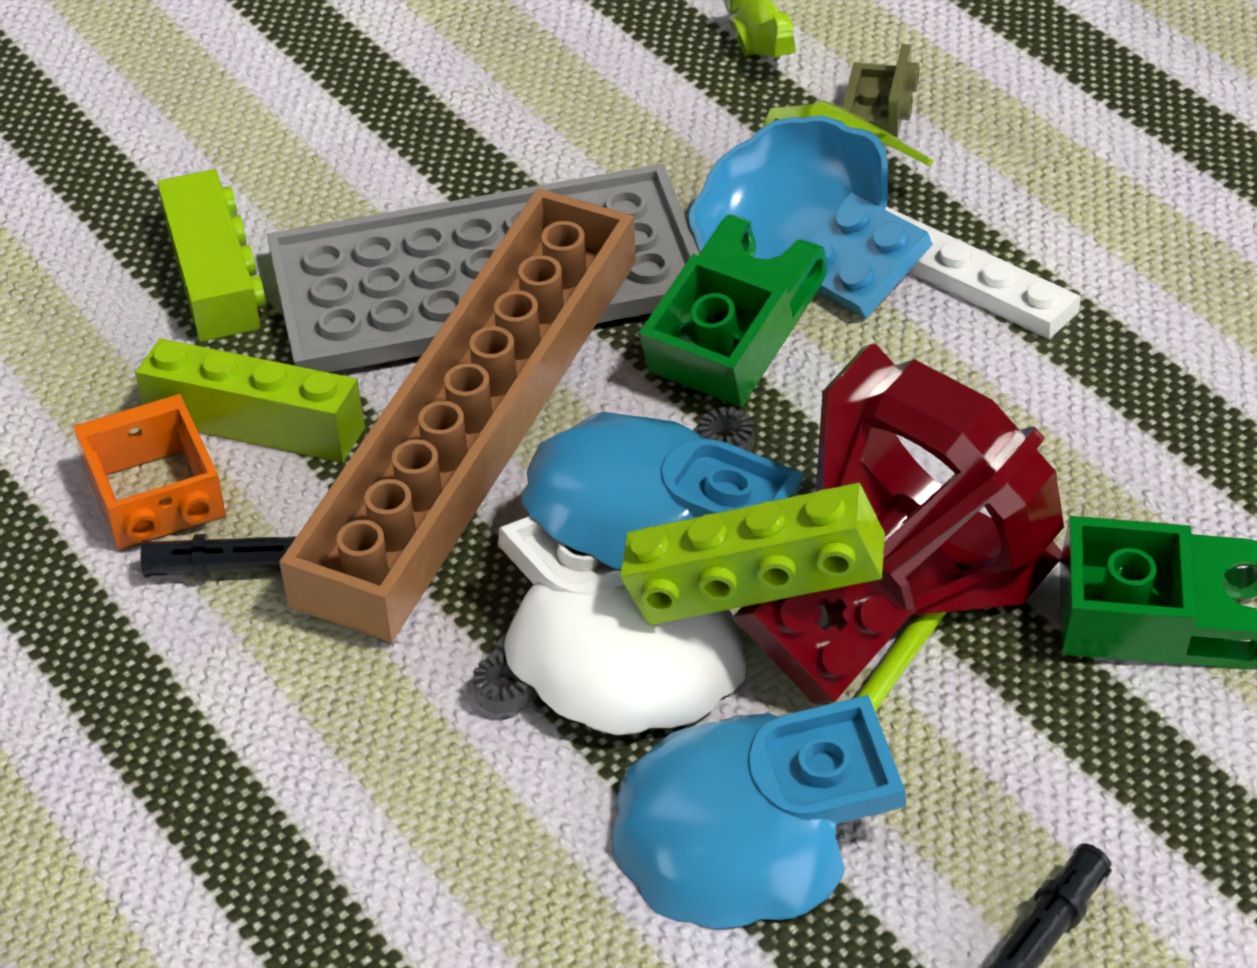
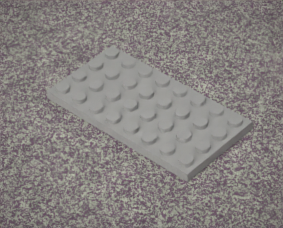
(391, 279)

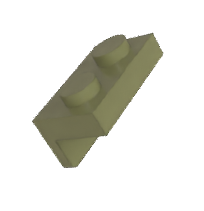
(883, 91)

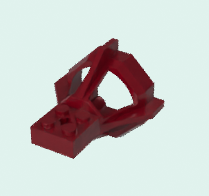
(936, 540)

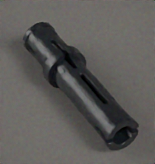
(212, 556)
(1057, 907)

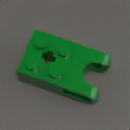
(730, 312)
(1157, 594)

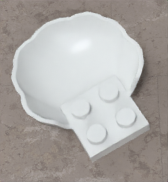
(597, 656)

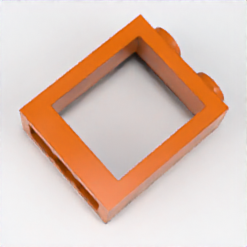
(163, 431)

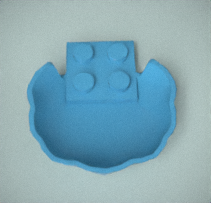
(818, 186)
(637, 474)
(746, 812)

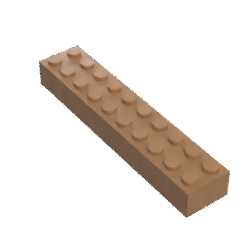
(458, 417)

